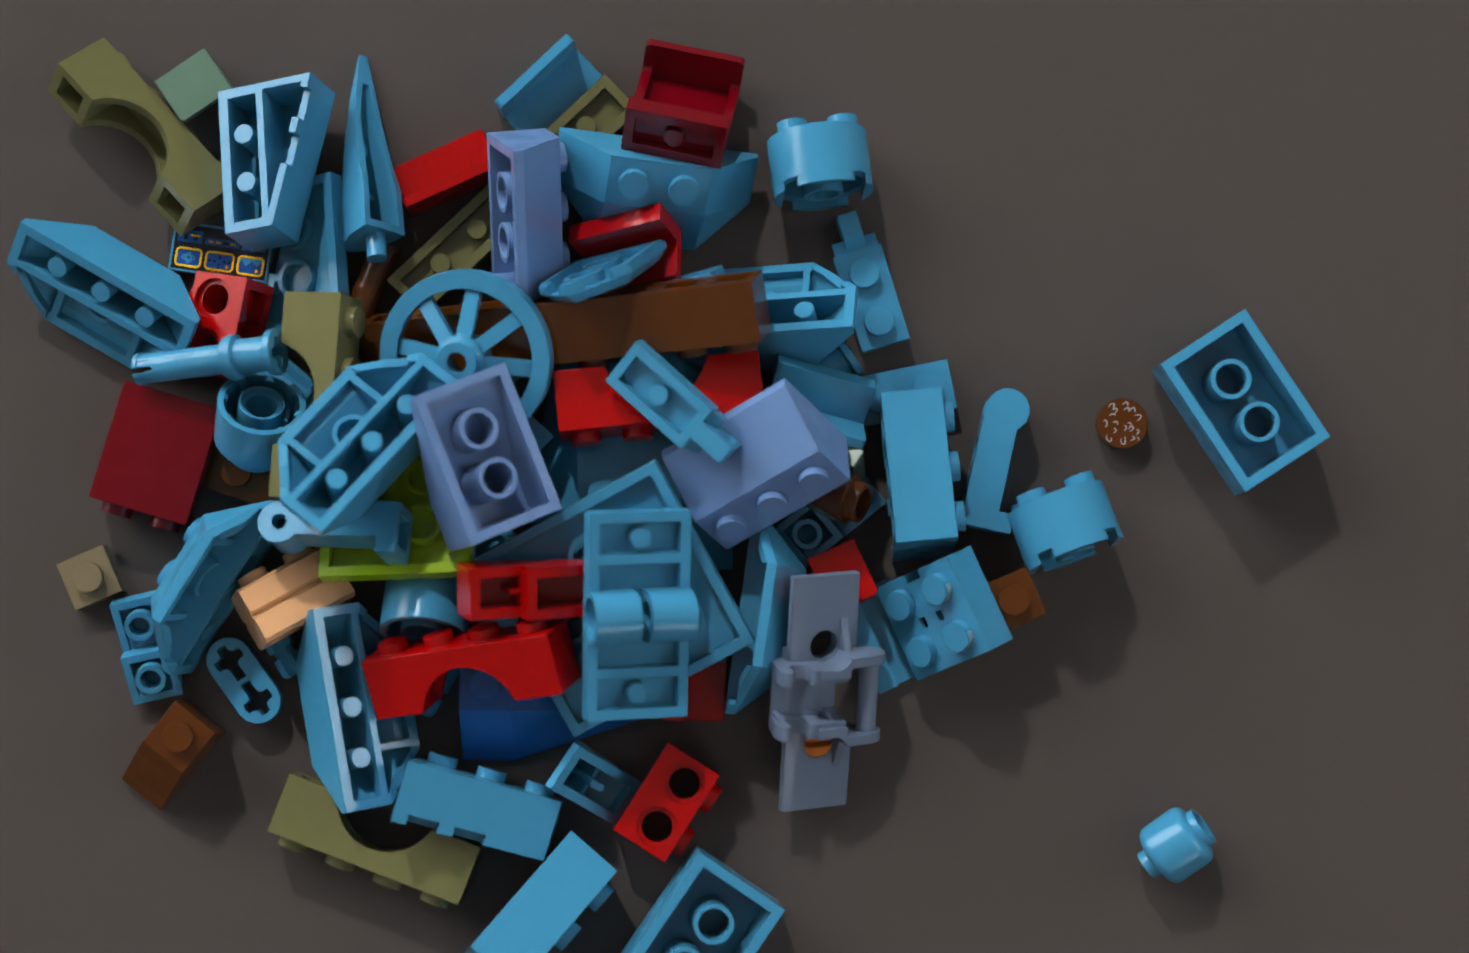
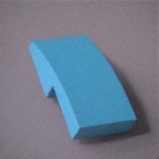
(812, 533)
(140, 650)

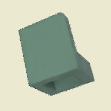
(193, 85)

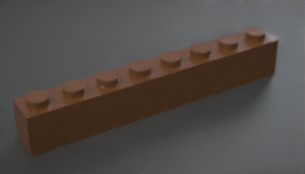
(665, 314)

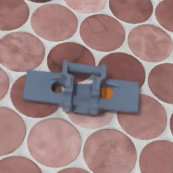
(803, 692)

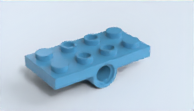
(637, 614)

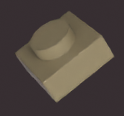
(91, 577)

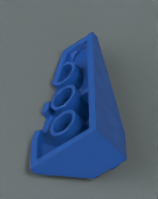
(507, 729)

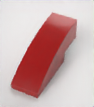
(520, 589)

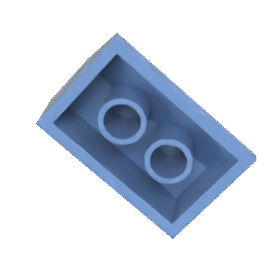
(527, 206)
(784, 463)

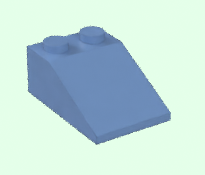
(480, 458)

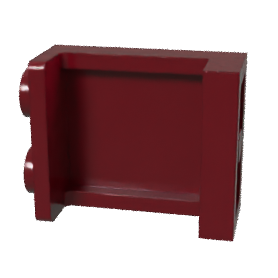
(683, 104)
(155, 456)

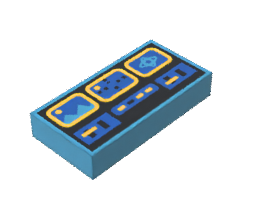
(212, 251)

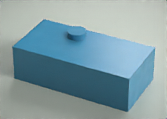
(706, 912)

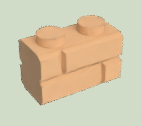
(278, 601)

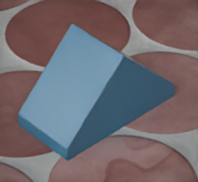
(593, 782)

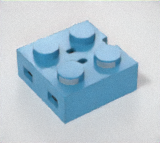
(944, 613)

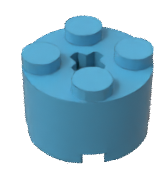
(819, 162)
(1064, 523)

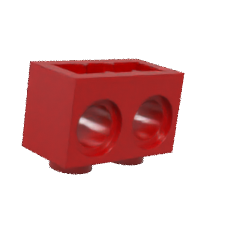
(243, 315)
(658, 795)

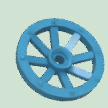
(471, 345)

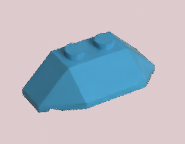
(613, 180)
(102, 289)
(807, 311)
(354, 440)
(201, 580)
(766, 611)
(348, 747)

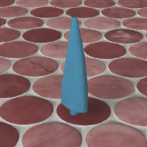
(369, 184)

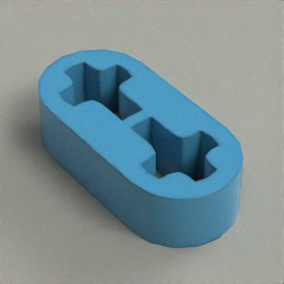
(235, 688)

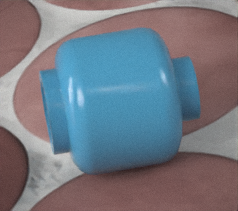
(1176, 845)

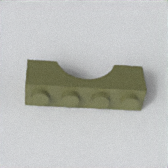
(104, 90)
(327, 335)
(435, 865)

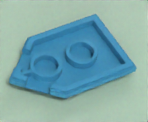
(601, 272)

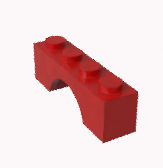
(594, 410)
(527, 658)

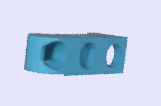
(1000, 419)
(382, 527)

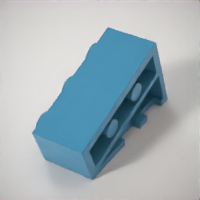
(271, 157)
(920, 473)
(478, 805)
(550, 902)

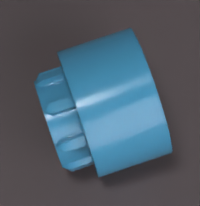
(254, 416)
(420, 607)

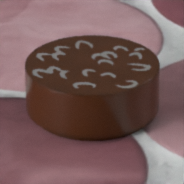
(1121, 423)

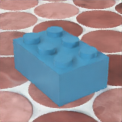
(1240, 403)

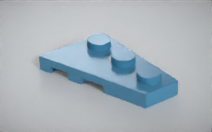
(319, 257)

